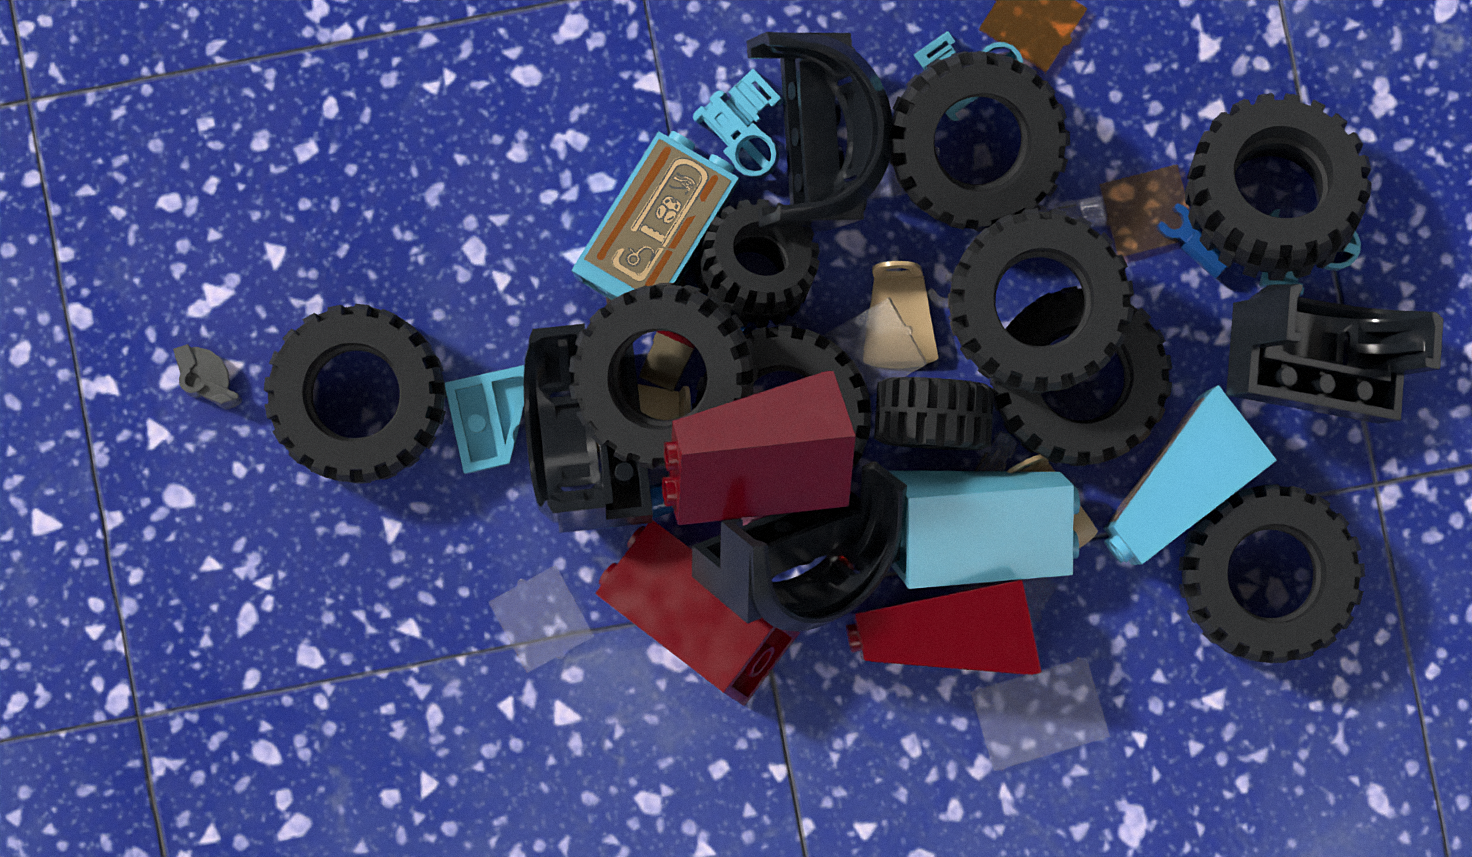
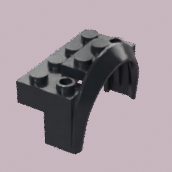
(815, 162)
(1293, 352)
(563, 450)
(747, 557)

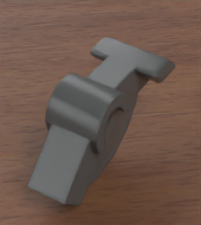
(205, 376)

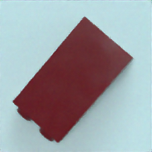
(762, 454)
(663, 599)
(958, 630)

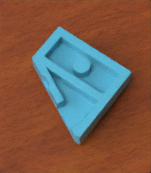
(486, 417)

